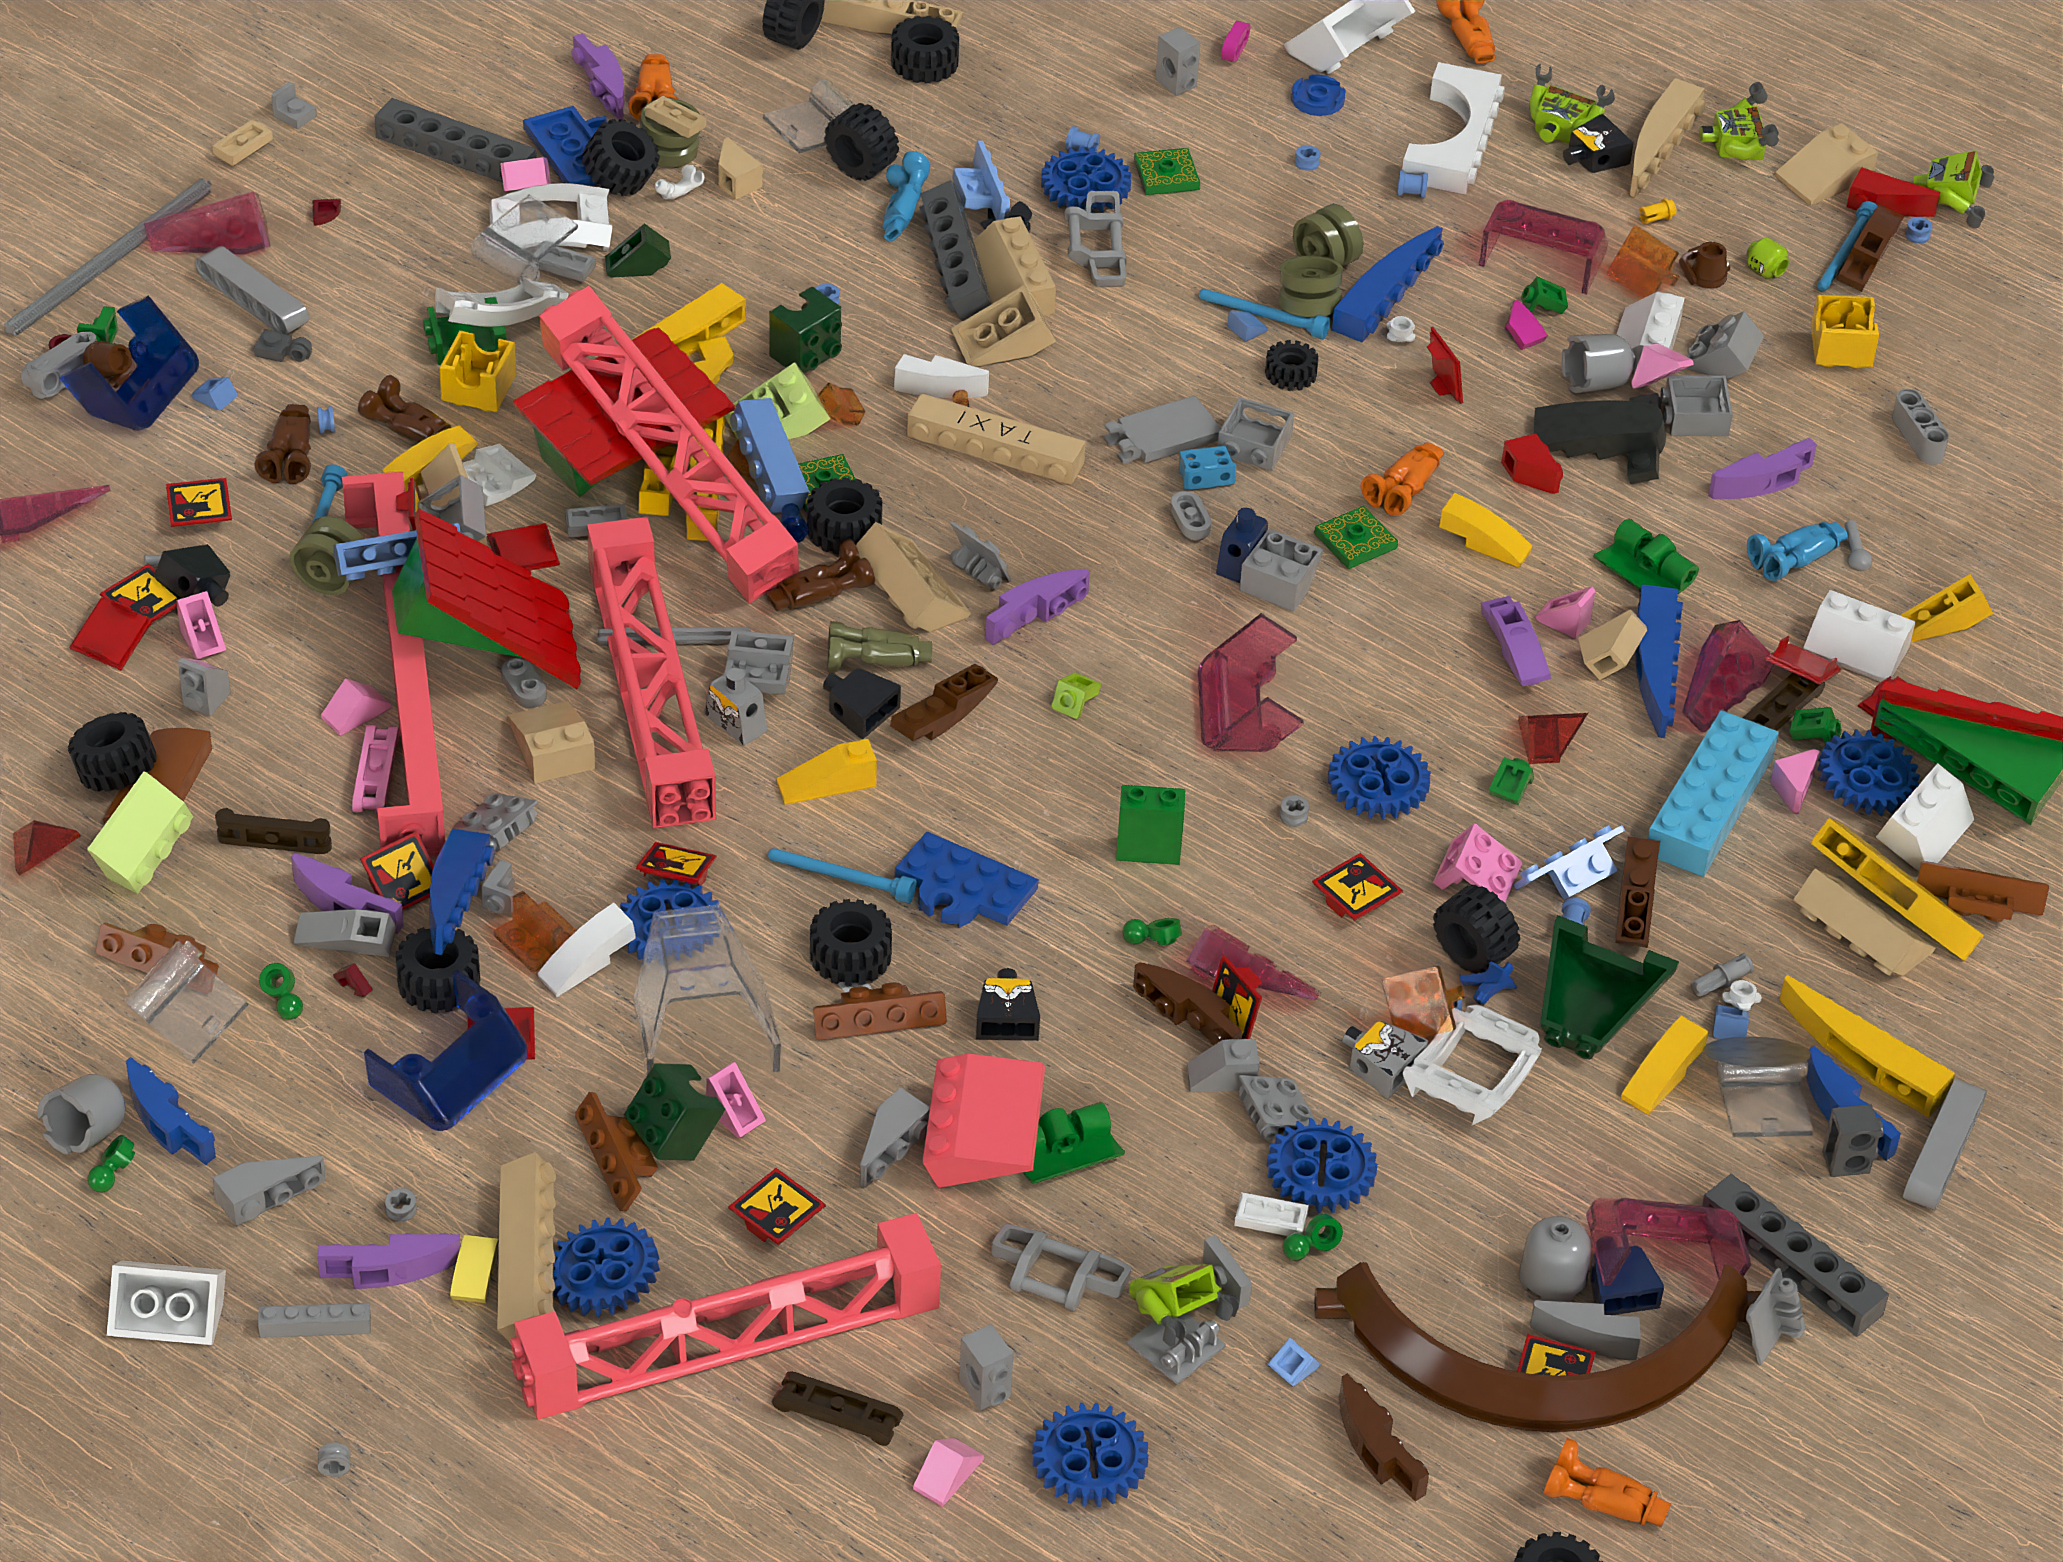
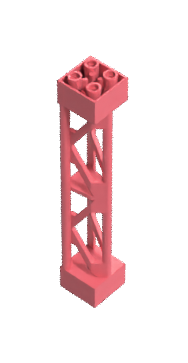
(675, 784)

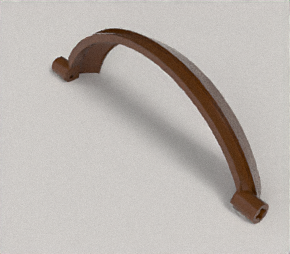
(1528, 1399)

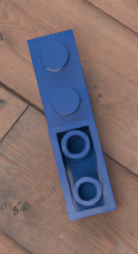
(1835, 1088)
(162, 1116)

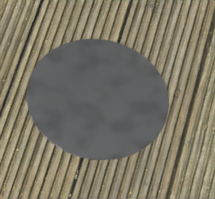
(1756, 1052)

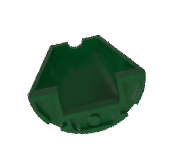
(1594, 989)

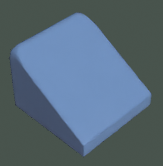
(1245, 325)
(215, 393)
(1730, 1022)

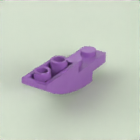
(604, 71)
(1761, 476)
(1036, 598)
(1517, 640)
(333, 890)
(402, 1261)

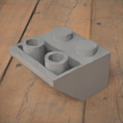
(1725, 346)
(1280, 569)

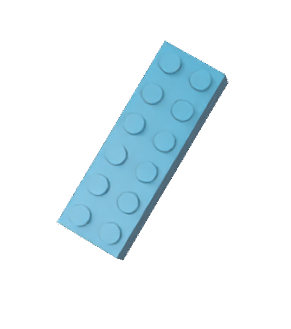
(1712, 792)

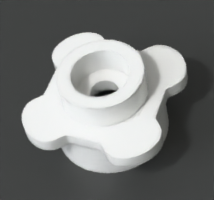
(1401, 329)
(1742, 995)

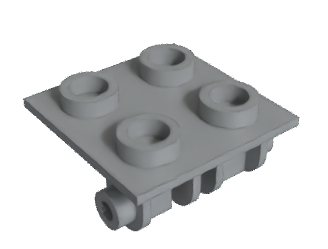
(978, 558)
(500, 817)
(1273, 1104)
(1775, 1313)
(1184, 1357)

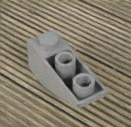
(347, 931)
(895, 1129)
(261, 1185)

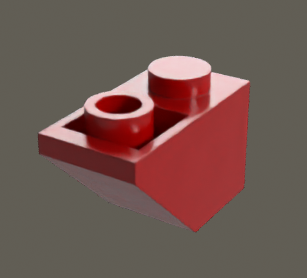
(1531, 463)

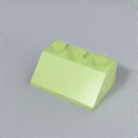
(140, 833)

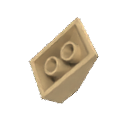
(1827, 164)
(1004, 330)
(553, 741)

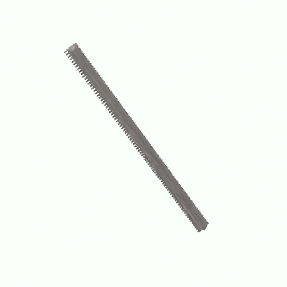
(103, 260)

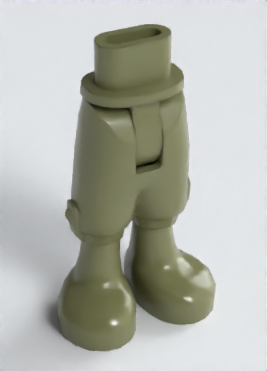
(875, 647)

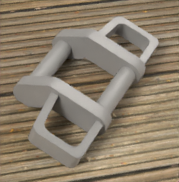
(1085, 220)
(1084, 1277)

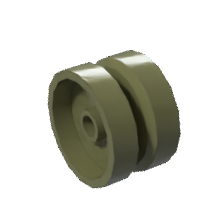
(673, 148)
(1329, 234)
(1310, 285)
(314, 555)

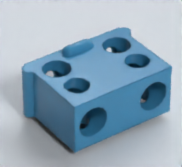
(1207, 468)

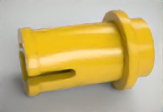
(1657, 211)

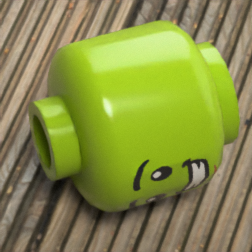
(1767, 258)

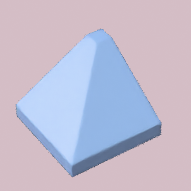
(1293, 1363)

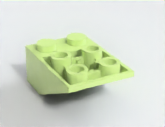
(793, 400)

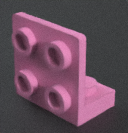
(1480, 862)

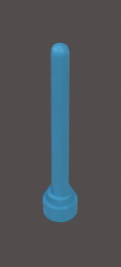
(1862, 216)
(1317, 326)
(332, 483)
(901, 888)

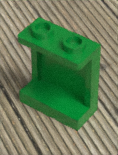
(444, 333)
(1150, 824)

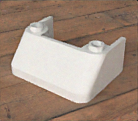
(1345, 31)

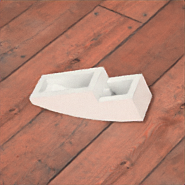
(939, 377)
(587, 950)

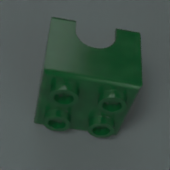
(806, 334)
(672, 1114)

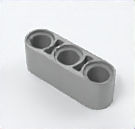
(1920, 426)

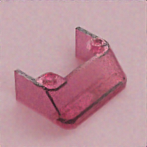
(1547, 229)
(1230, 690)
(1615, 1218)

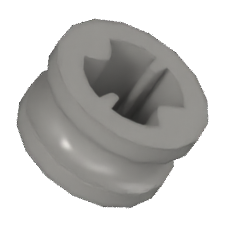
(1294, 810)
(394, 1198)
(334, 1459)

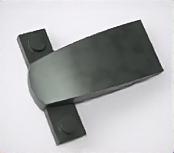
(1608, 430)

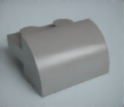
(763, 659)

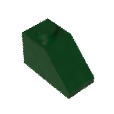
(639, 254)

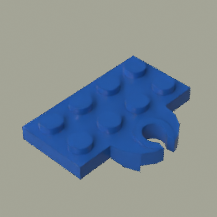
(561, 140)
(964, 882)

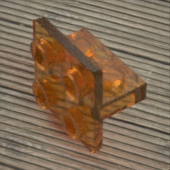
(1644, 263)
(533, 932)
(1421, 1001)

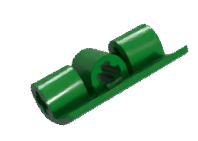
(1647, 559)
(1072, 1141)

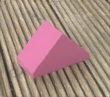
(525, 173)
(1657, 363)
(1569, 612)
(199, 625)
(353, 705)
(1793, 777)
(732, 1091)
(946, 1469)

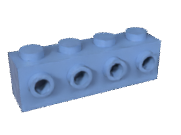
(768, 454)
(374, 554)

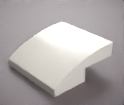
(498, 473)

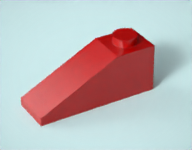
(1892, 193)

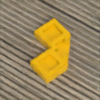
(715, 356)

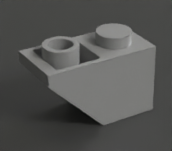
(202, 685)

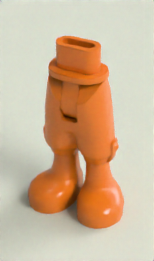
(1471, 32)
(652, 83)
(1402, 479)
(1606, 1489)

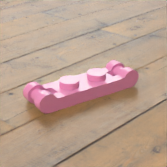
(375, 768)

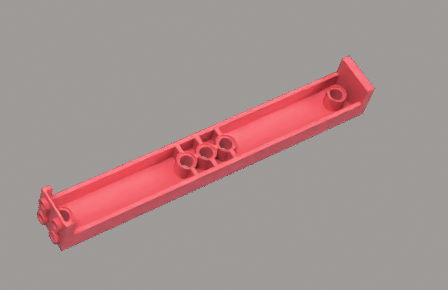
(372, 503)

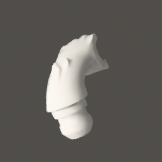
(690, 180)

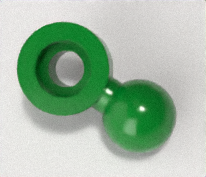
(1161, 930)
(288, 1005)
(117, 1155)
(1297, 1245)

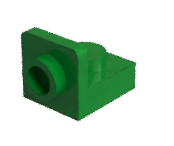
(1545, 294)
(104, 326)
(1815, 724)
(1511, 780)

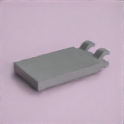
(1162, 430)

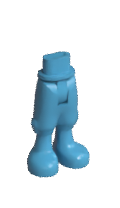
(908, 181)
(1794, 548)

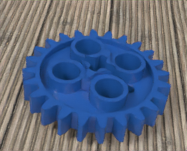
(1079, 172)
(1867, 772)
(1379, 777)
(645, 903)
(1348, 1165)
(604, 1267)
(1058, 1458)

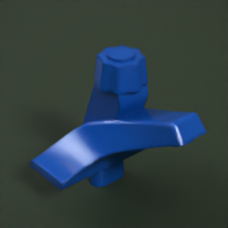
(1490, 981)

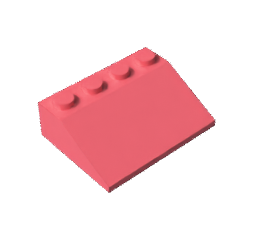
(982, 1118)

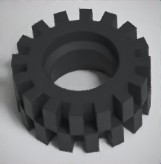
(1287, 375)

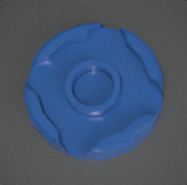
(1318, 95)

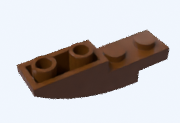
(1870, 247)
(947, 706)
(1637, 892)
(1185, 999)
(1370, 1435)

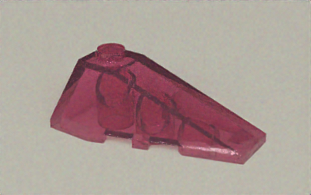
(229, 223)
(30, 512)
(1725, 672)
(1217, 943)

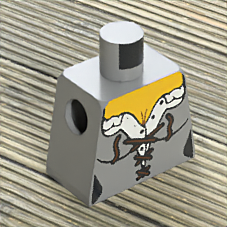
(736, 706)
(1383, 1055)

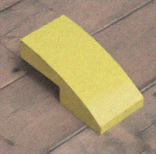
(474, 1268)

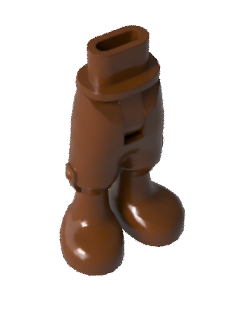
(409, 418)
(288, 437)
(823, 581)

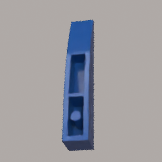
(1385, 285)
(1657, 652)
(454, 882)

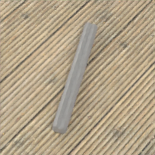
(694, 635)

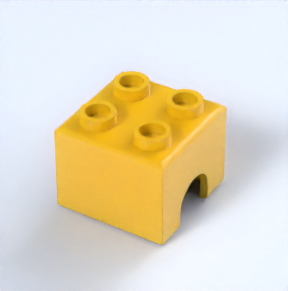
(1844, 331)
(477, 376)

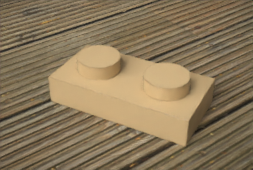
(675, 116)
(242, 142)

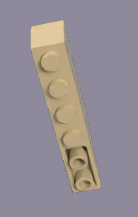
(883, 15)
(1663, 129)

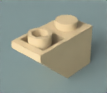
(738, 170)
(1612, 644)

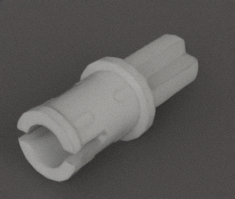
(1722, 975)

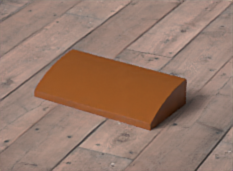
(178, 762)

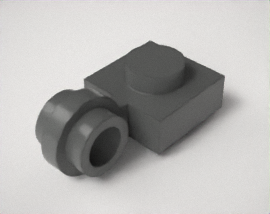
(277, 345)

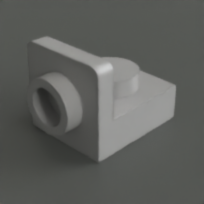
(291, 108)
(498, 889)

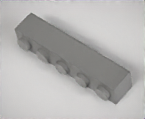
(314, 1320)

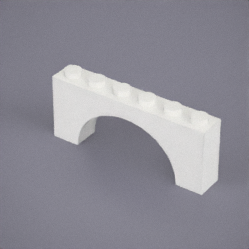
(1476, 99)

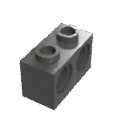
(1852, 1140)

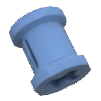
(1078, 138)
(1412, 184)
(1576, 910)

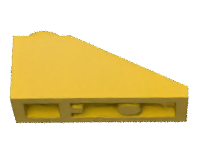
(1949, 610)
(833, 772)

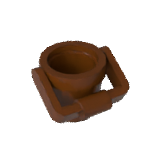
(1710, 265)
(110, 361)

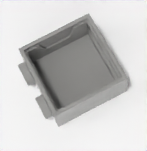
(1697, 405)
(1252, 439)
(465, 509)

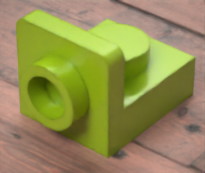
(1073, 692)

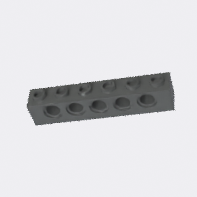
(448, 139)
(954, 250)
(1810, 1263)

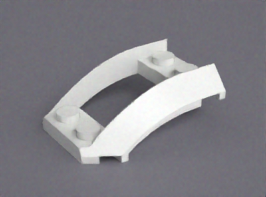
(591, 209)
(513, 304)
(1464, 1094)

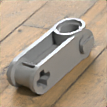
(44, 372)

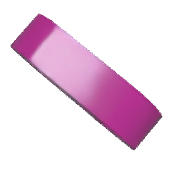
(1235, 41)

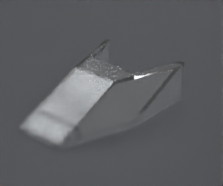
(696, 957)

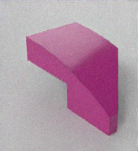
(1524, 326)

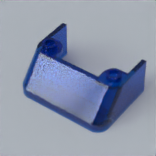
(162, 371)
(464, 1072)

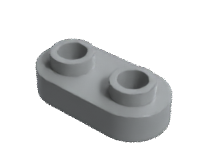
(1190, 515)
(523, 682)

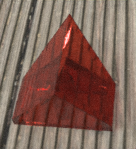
(1548, 735)
(38, 842)

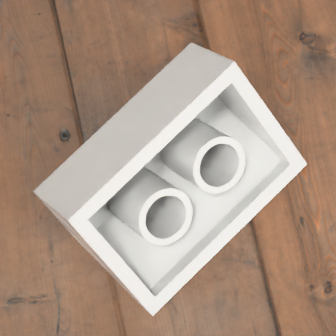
(1651, 322)
(1859, 636)
(1929, 819)
(165, 1302)

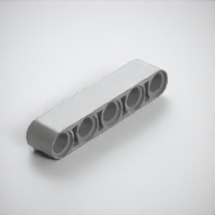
(251, 290)
(1945, 1144)

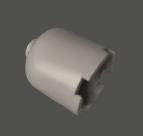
(1597, 362)
(81, 1113)
(1556, 1259)

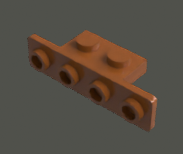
(1983, 892)
(142, 947)
(879, 1010)
(616, 1150)

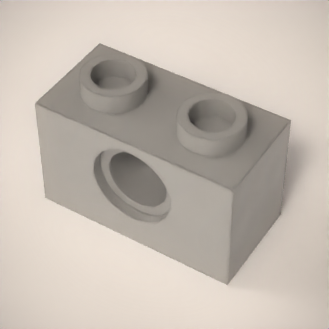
(1177, 61)
(986, 1367)

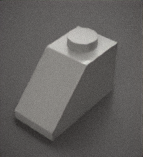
(1222, 1064)

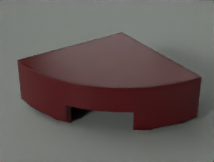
(325, 210)
(353, 977)

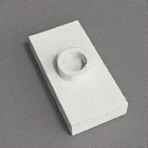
(1271, 1215)

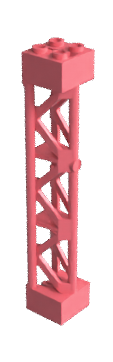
(576, 331)
(549, 1357)

